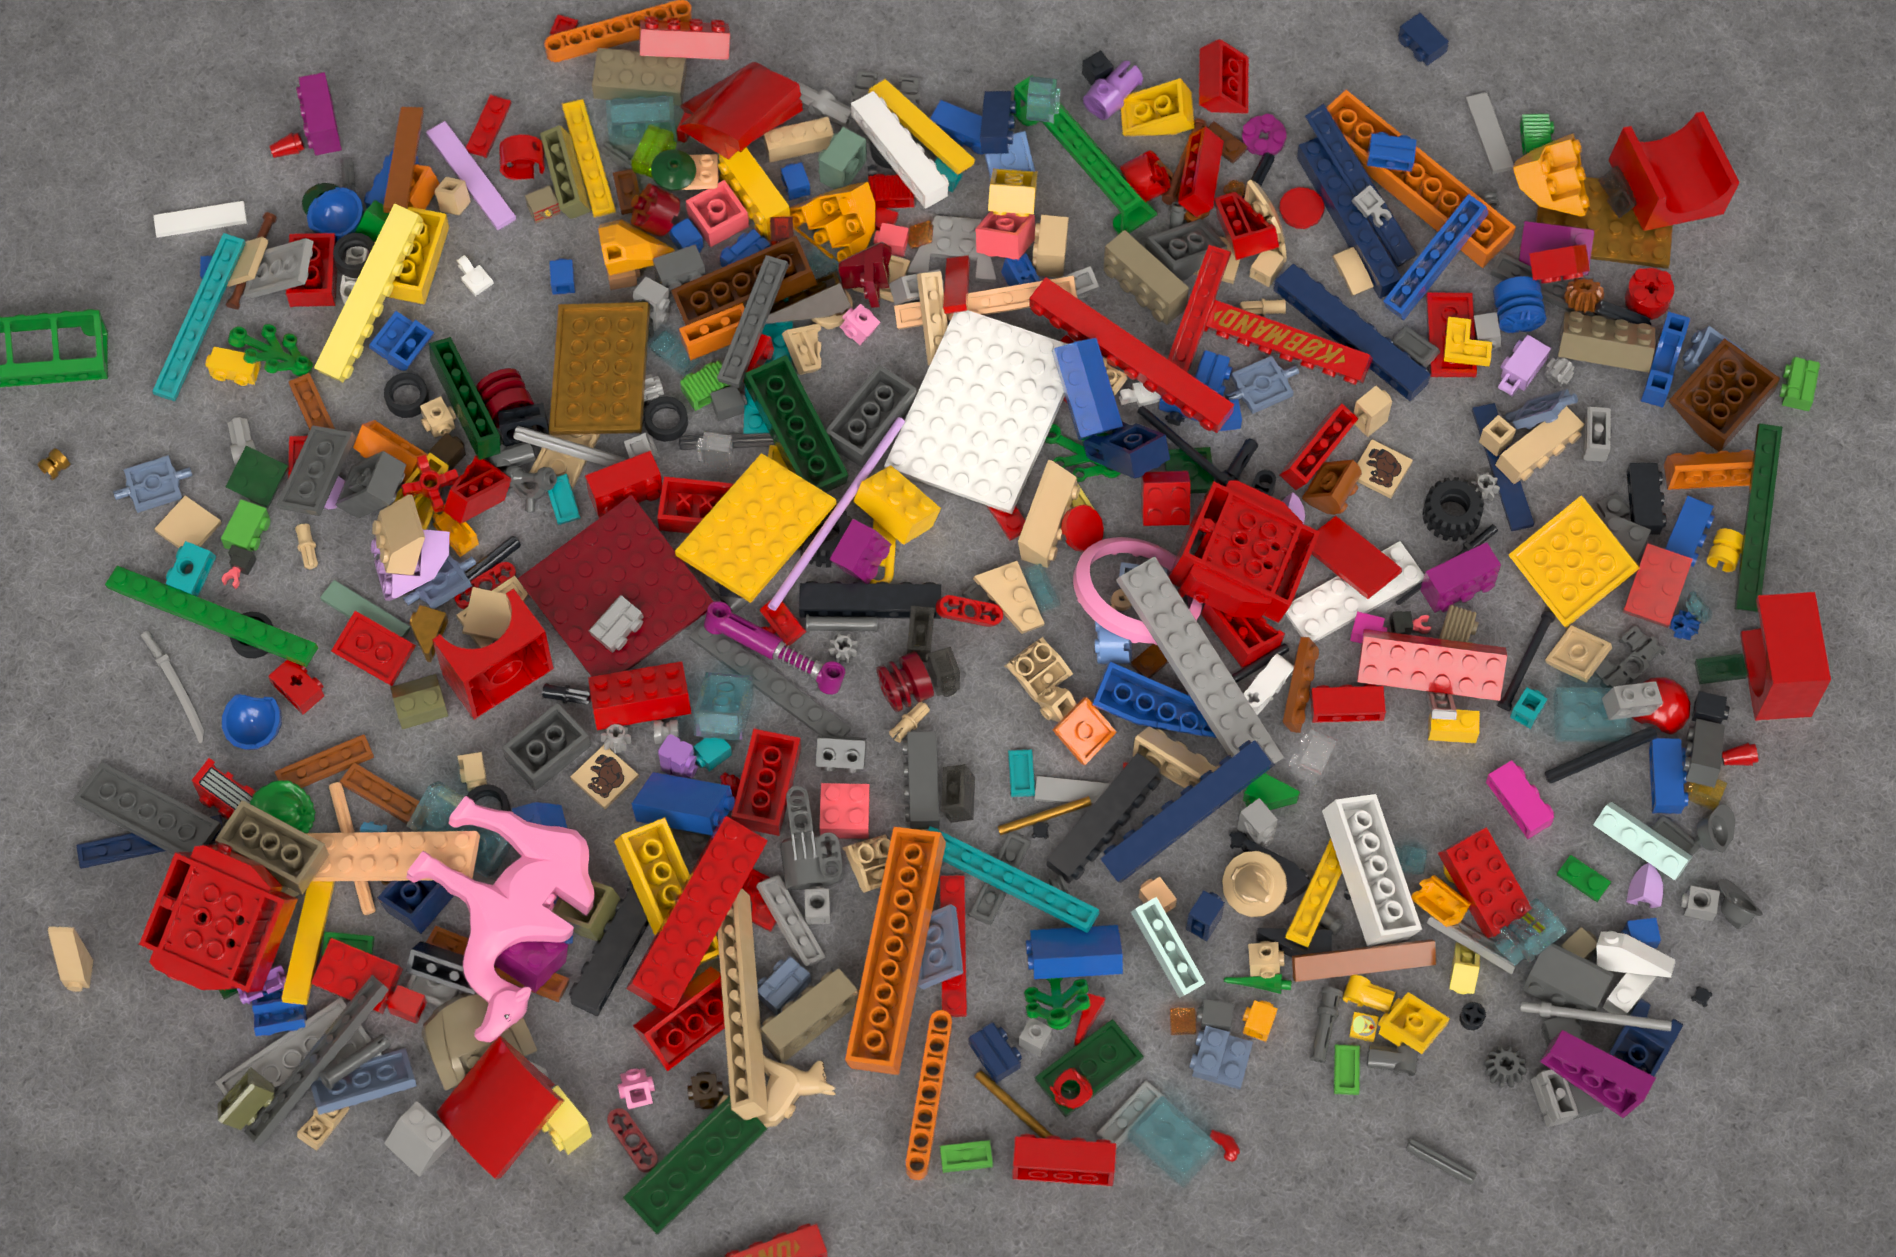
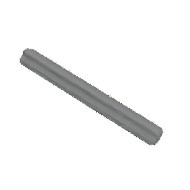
(566, 447)

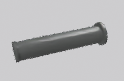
(818, 623)
(354, 1061)

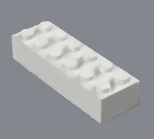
(1371, 870)

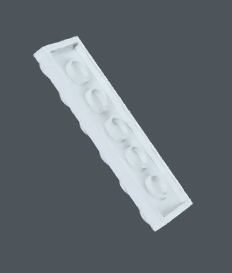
(1337, 602)

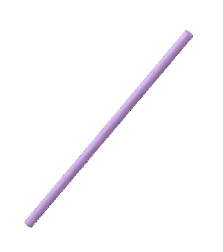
(835, 515)

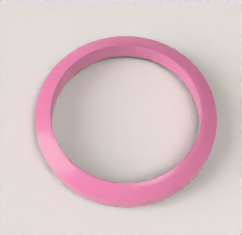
(1098, 608)

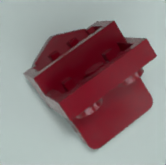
(867, 270)

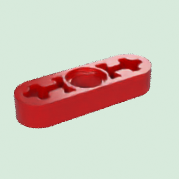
(487, 576)
(959, 614)

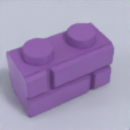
(677, 757)

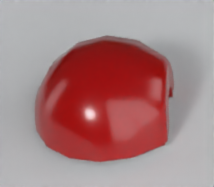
(1675, 708)

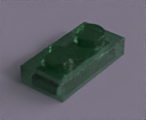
(1720, 668)

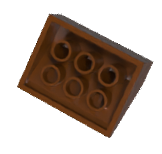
(1723, 394)

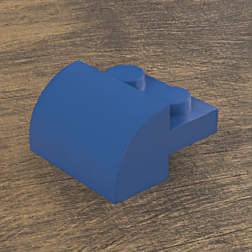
(401, 341)
(275, 1016)

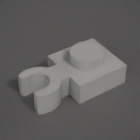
(1369, 203)

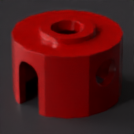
(522, 153)

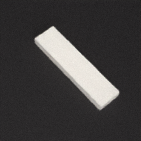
(200, 219)

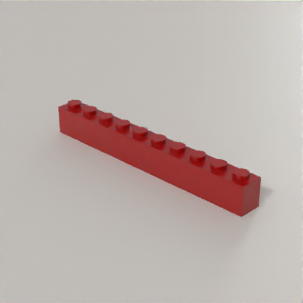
(1131, 355)

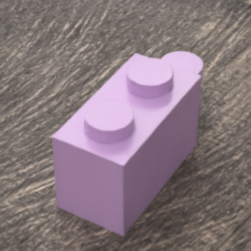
(1523, 365)

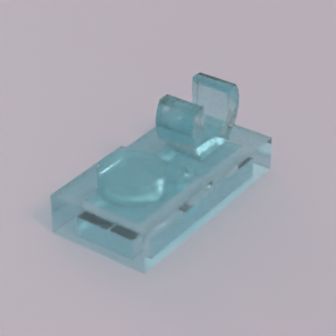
(1040, 588)

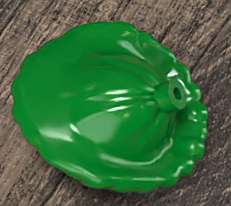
(287, 803)

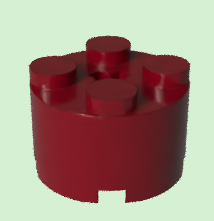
(654, 210)

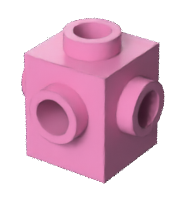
(859, 324)
(636, 1088)

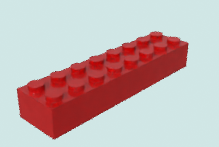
(696, 914)

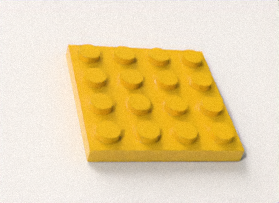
(1574, 561)

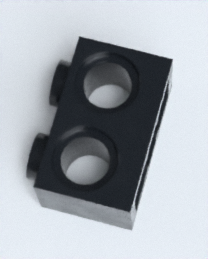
(529, 417)

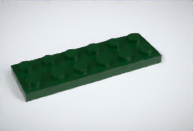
(693, 1166)

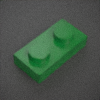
(1583, 878)
(360, 942)

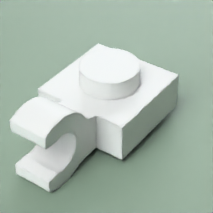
(475, 278)
(1139, 394)

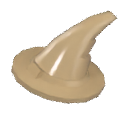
(1254, 884)

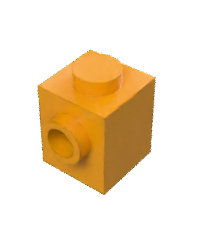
(1259, 1020)

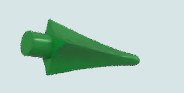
(1272, 984)

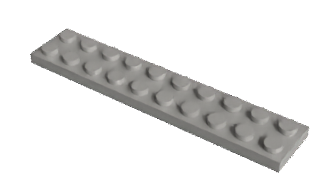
(1194, 659)

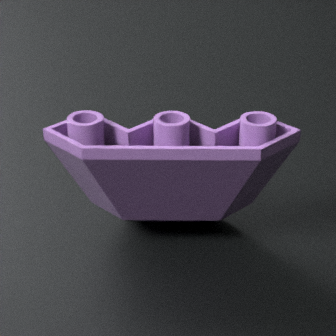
(431, 558)

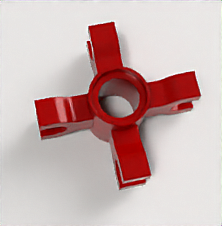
(427, 474)

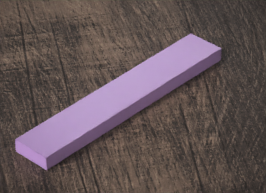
(468, 170)

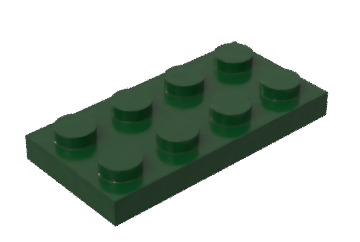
(1098, 1058)

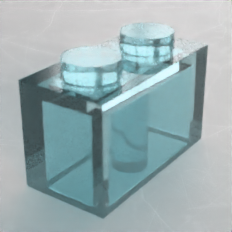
(1042, 99)

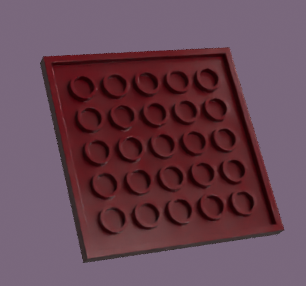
(610, 559)

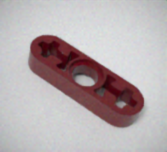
(628, 1121)

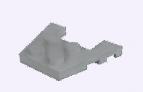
(953, 239)

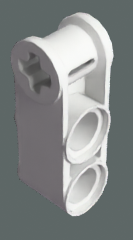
(1268, 683)

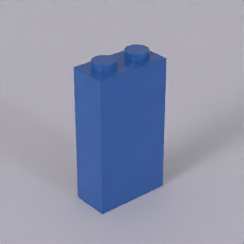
(683, 803)
(1074, 952)

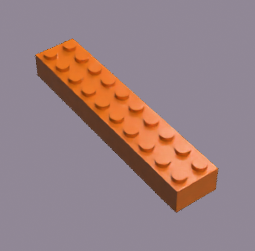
(1427, 189)
(895, 951)

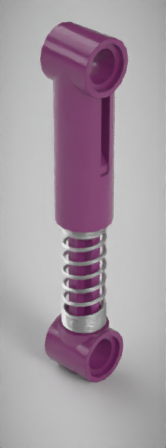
(722, 621)

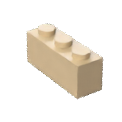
(798, 139)

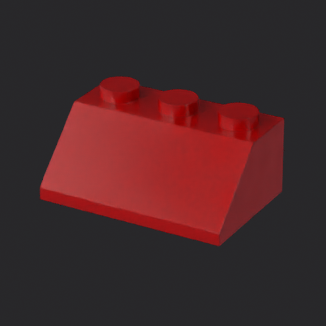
(1223, 78)

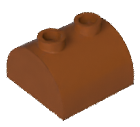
(1333, 486)

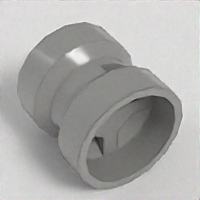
(662, 730)

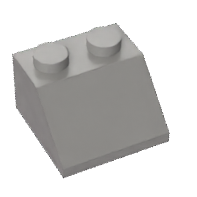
(419, 1139)

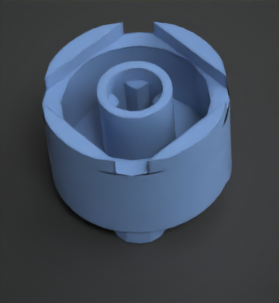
(1112, 647)

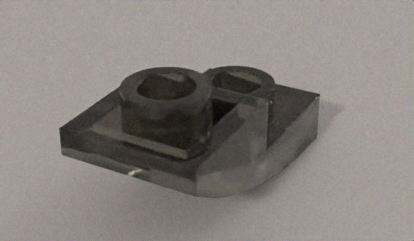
(1619, 191)

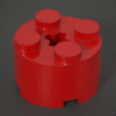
(1146, 175)
(1649, 292)

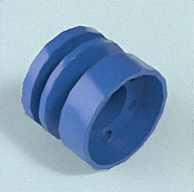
(1519, 304)

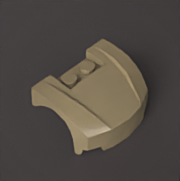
(452, 1039)

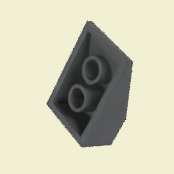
(1183, 247)

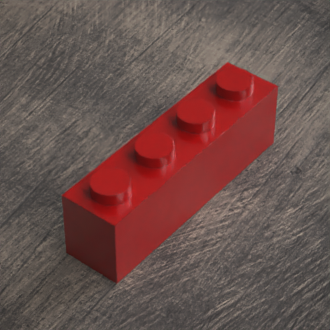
(1200, 172)
(1318, 446)

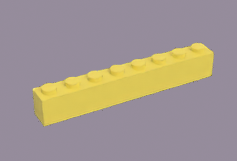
(369, 293)

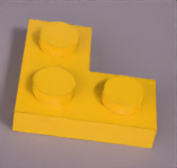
(1461, 349)

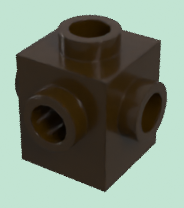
(707, 1098)

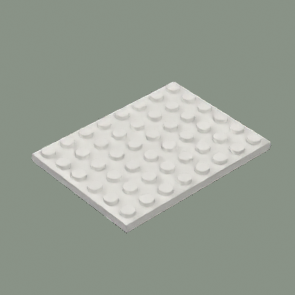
(981, 411)

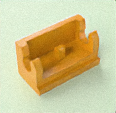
(461, 536)
(1441, 901)

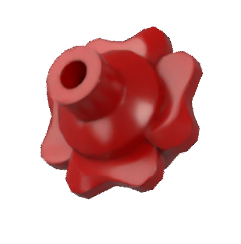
(732, 781)

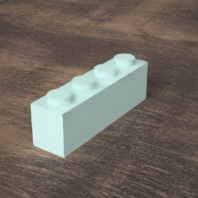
(1642, 840)
(1167, 947)

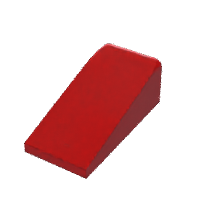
(1088, 1017)

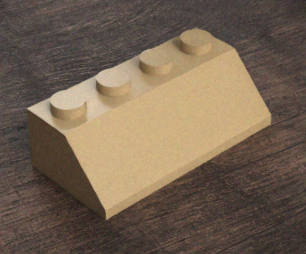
(1044, 520)
(1171, 757)

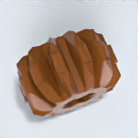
(1583, 294)

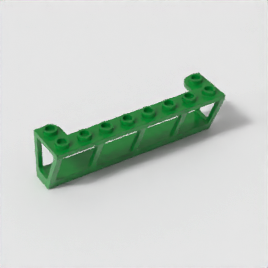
(1094, 162)
(56, 370)

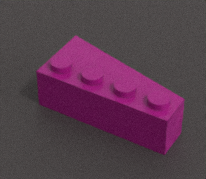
(1598, 1073)

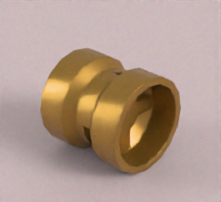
(54, 463)

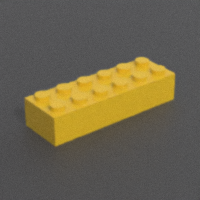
(656, 872)

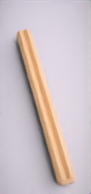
(346, 826)

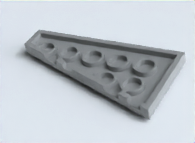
(287, 1052)

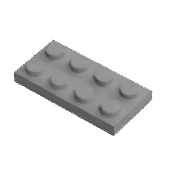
(281, 268)

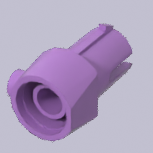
(1108, 95)

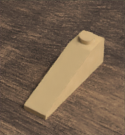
(71, 957)

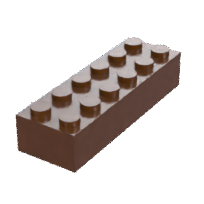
(734, 282)

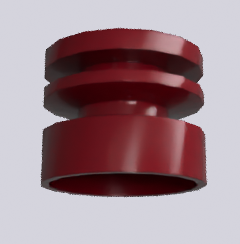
(503, 391)
(901, 683)

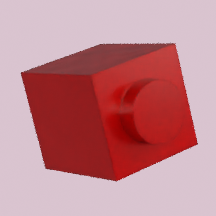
(406, 1004)

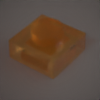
(920, 234)
(1182, 1021)

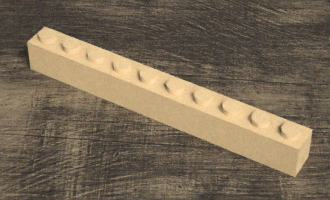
(742, 1011)

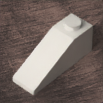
(1626, 954)
(1628, 993)

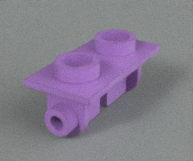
(274, 981)

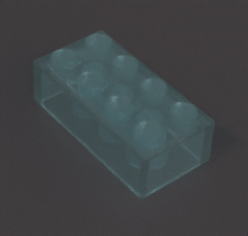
(434, 814)

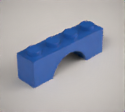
(1665, 359)

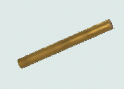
(1045, 815)
(1012, 1104)

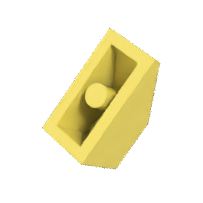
(1464, 970)

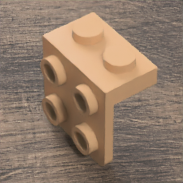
(706, 172)

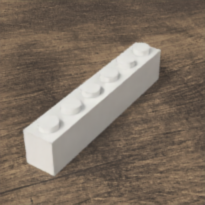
(899, 149)

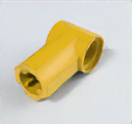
(1364, 993)

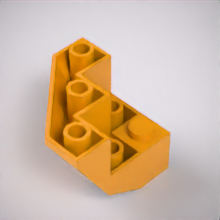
(1555, 176)
(843, 215)
(628, 247)

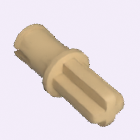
(1264, 307)
(306, 546)
(909, 721)

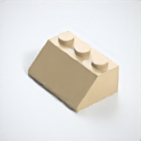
(399, 536)

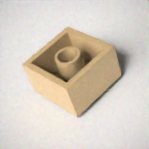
(1050, 246)

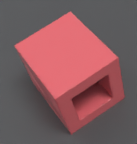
(893, 236)

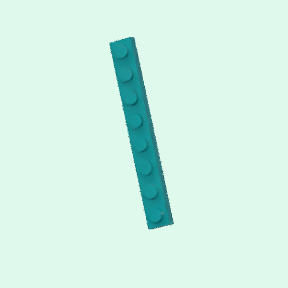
(199, 317)
(1018, 883)

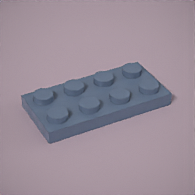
(370, 1081)

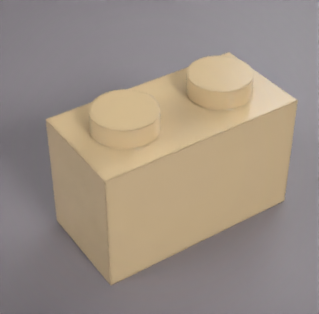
(1372, 410)

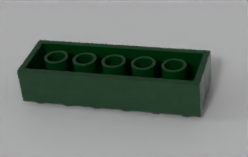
(795, 424)

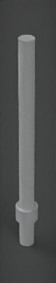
(1547, 1010)

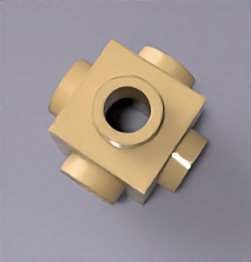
(437, 417)
(1056, 703)
(1265, 959)

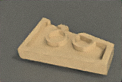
(1011, 593)

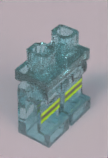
(1530, 933)

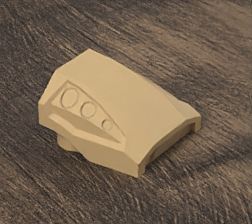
(1043, 668)
(869, 861)

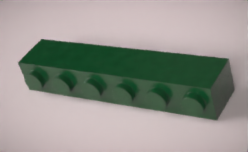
(464, 398)

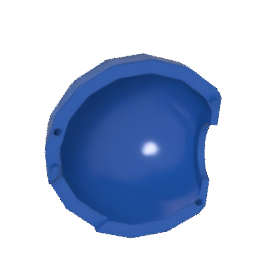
(335, 212)
(251, 721)

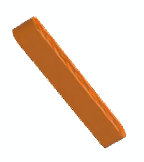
(607, 32)
(928, 1083)

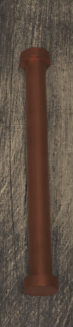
(1169, 197)
(233, 302)

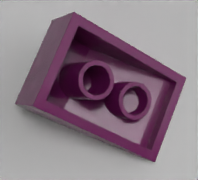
(1544, 237)

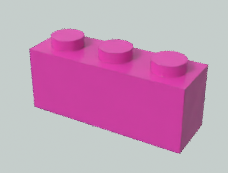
(1520, 799)

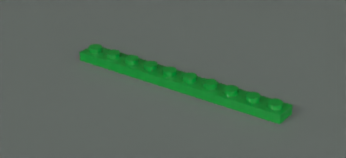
(212, 616)

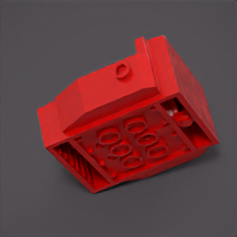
(1234, 574)
(224, 889)

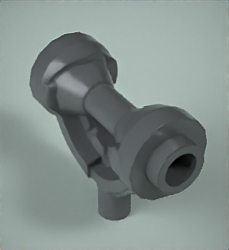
(544, 480)

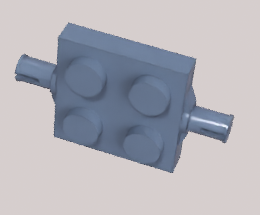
(1262, 384)
(1541, 409)
(152, 484)
(447, 584)

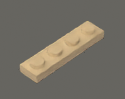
(932, 311)

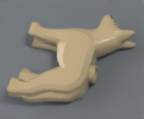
(785, 1087)

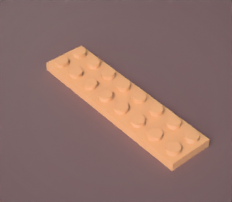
(391, 854)

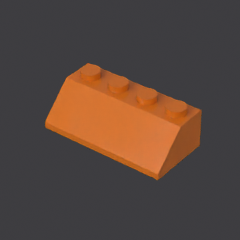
(1708, 470)

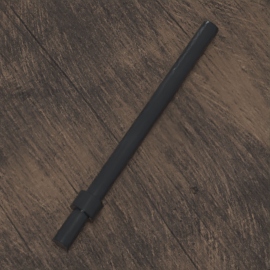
(1220, 477)

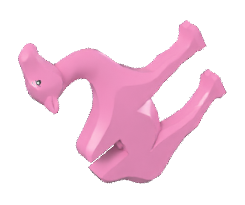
(516, 905)

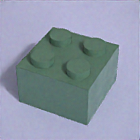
(842, 159)

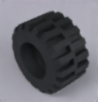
(1447, 524)
(827, 548)

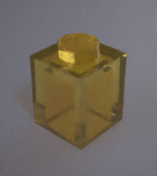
(1705, 795)

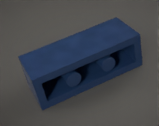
(997, 122)

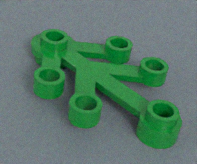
(273, 352)
(1080, 458)
(1058, 1017)

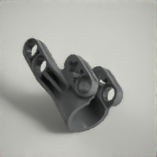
(804, 852)

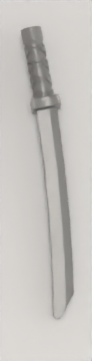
(163, 662)

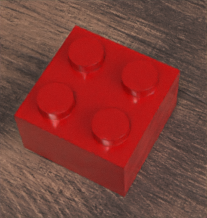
(1559, 262)
(1165, 498)

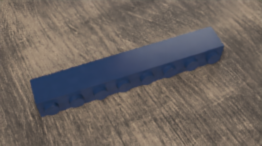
(1347, 217)
(1351, 331)
(1187, 811)

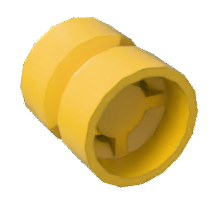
(1726, 549)

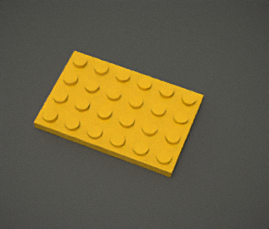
(755, 527)

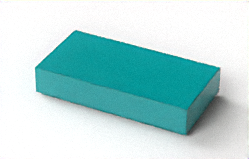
(564, 501)
(1021, 773)

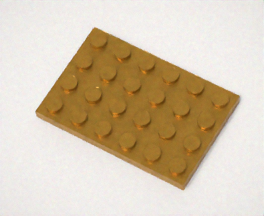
(1615, 237)
(599, 368)

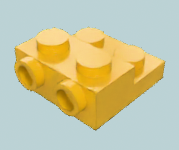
(1412, 1023)

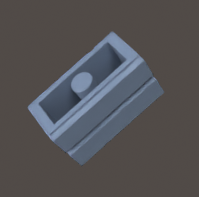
(783, 984)

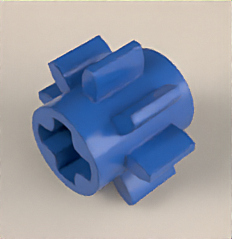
(1684, 625)

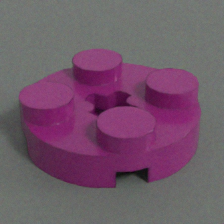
(1266, 124)

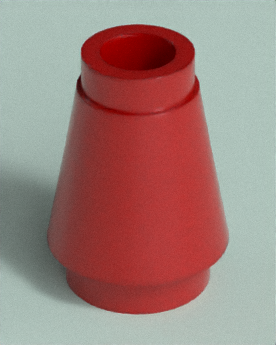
(287, 145)
(1741, 755)

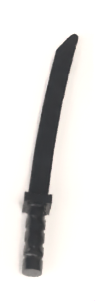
(1484, 536)

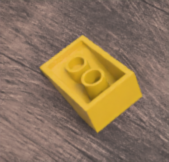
(1158, 110)

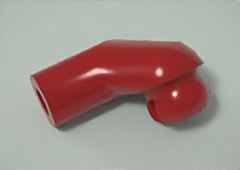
(1228, 1143)

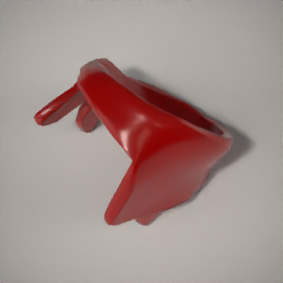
(1085, 1087)

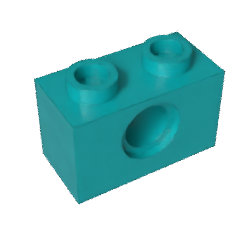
(202, 563)

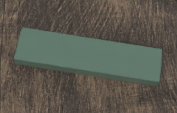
(347, 602)

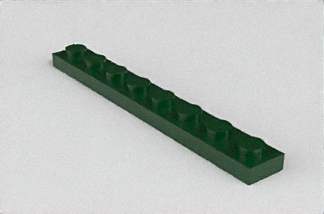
(1758, 517)

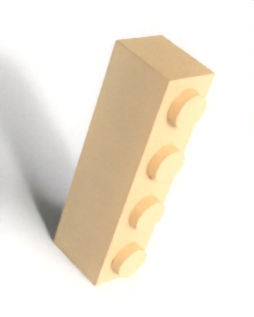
(1539, 446)

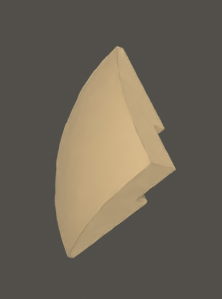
(1261, 204)

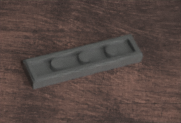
(990, 897)

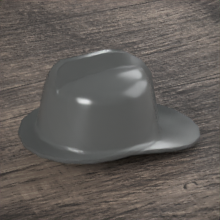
(1717, 829)
(1737, 905)

